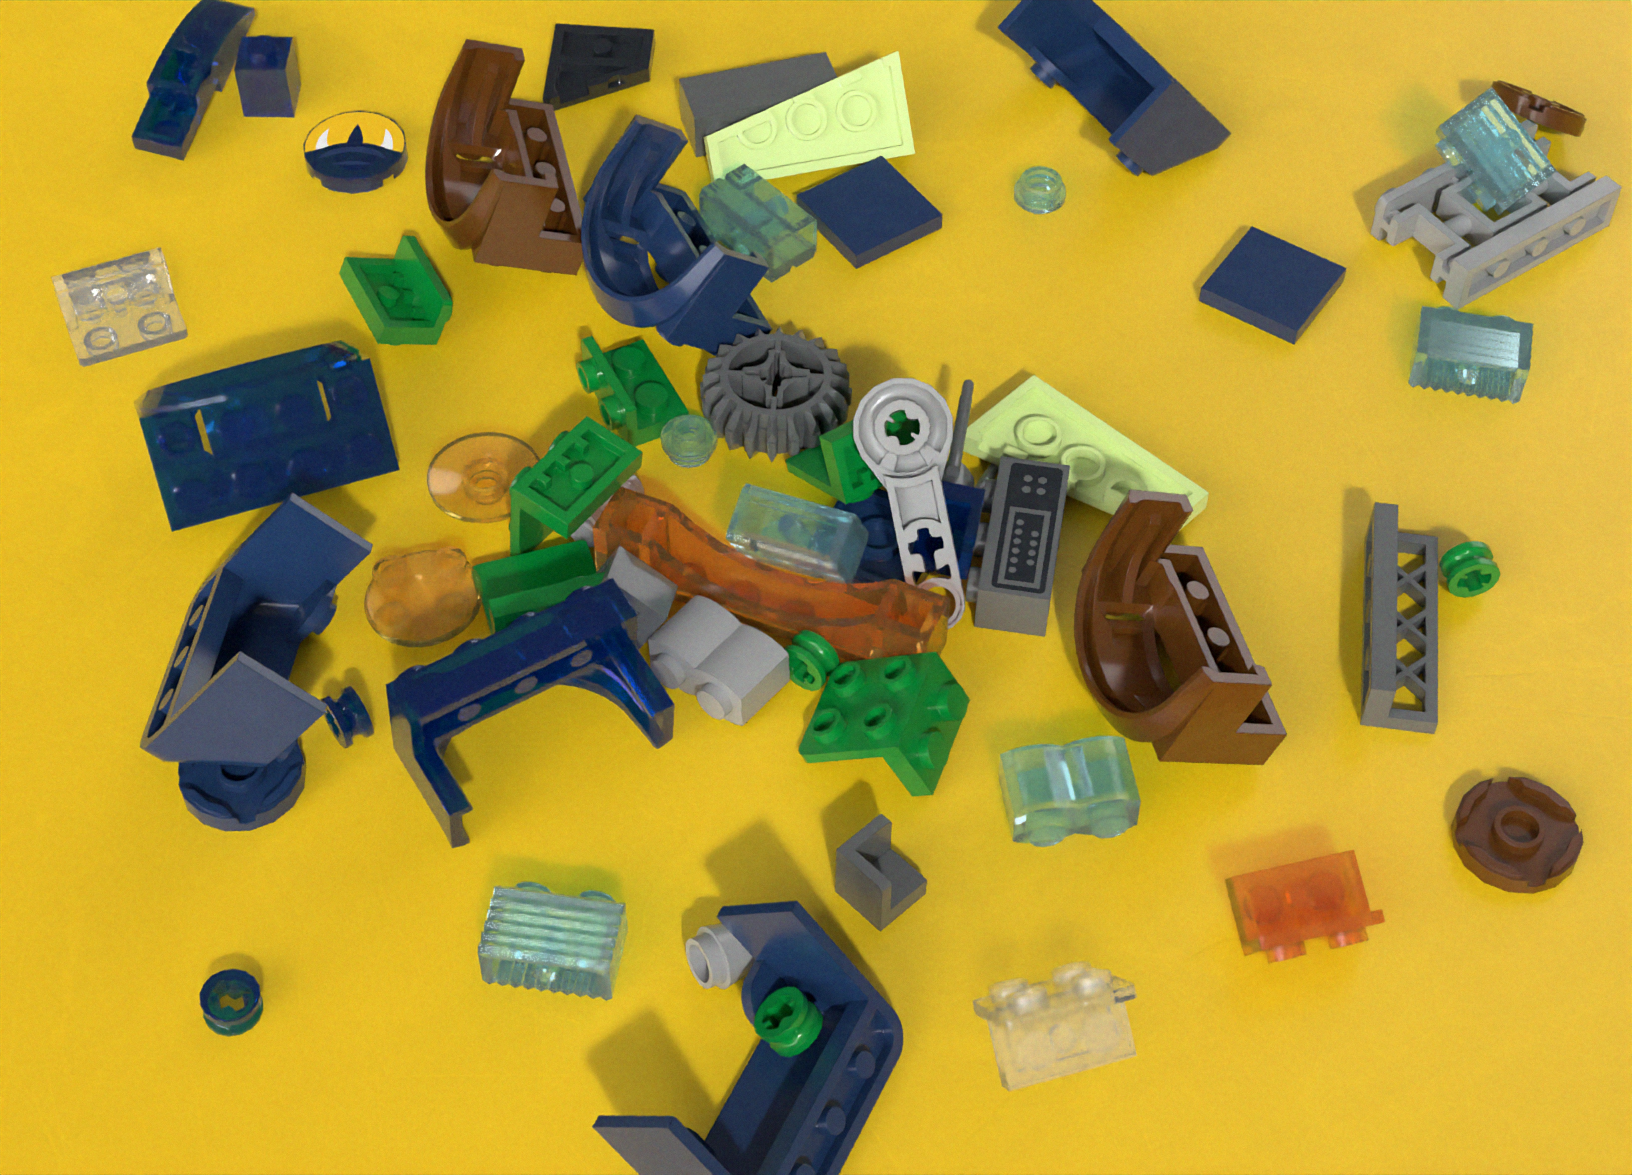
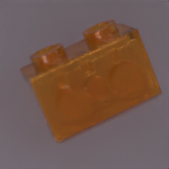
(1300, 904)

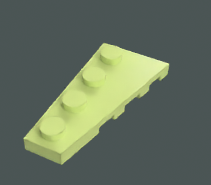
(822, 128)
(1051, 428)

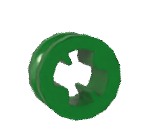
(1469, 569)
(811, 660)
(788, 1021)

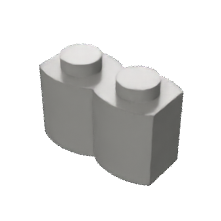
(718, 660)

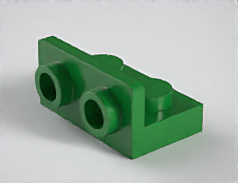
(630, 390)

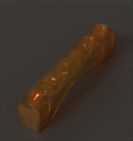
(854, 618)

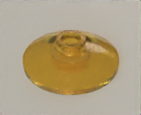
(475, 474)

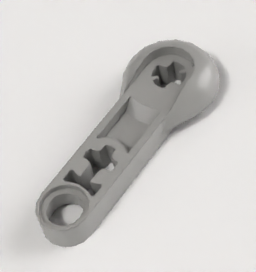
(912, 473)

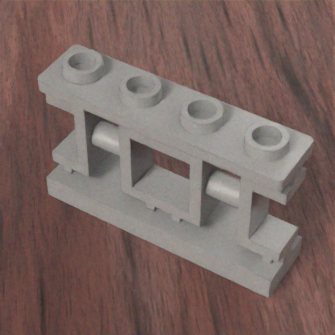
(1502, 247)

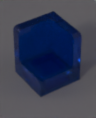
(964, 512)

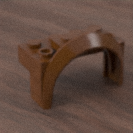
(511, 216)
(1223, 696)

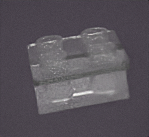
(119, 307)
(1058, 1024)

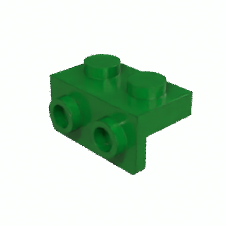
(399, 295)

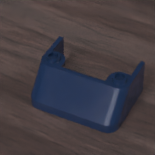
(1117, 81)
(232, 662)
(784, 1110)

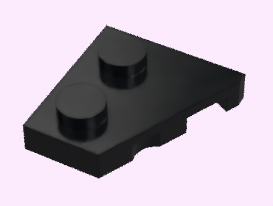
(596, 62)

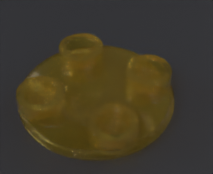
(423, 597)

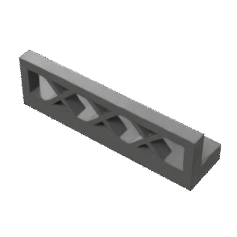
(1385, 626)

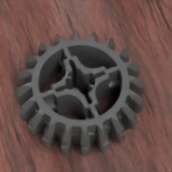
(742, 387)

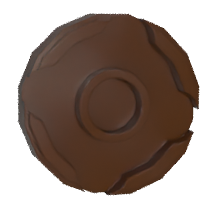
(1540, 110)
(1516, 835)

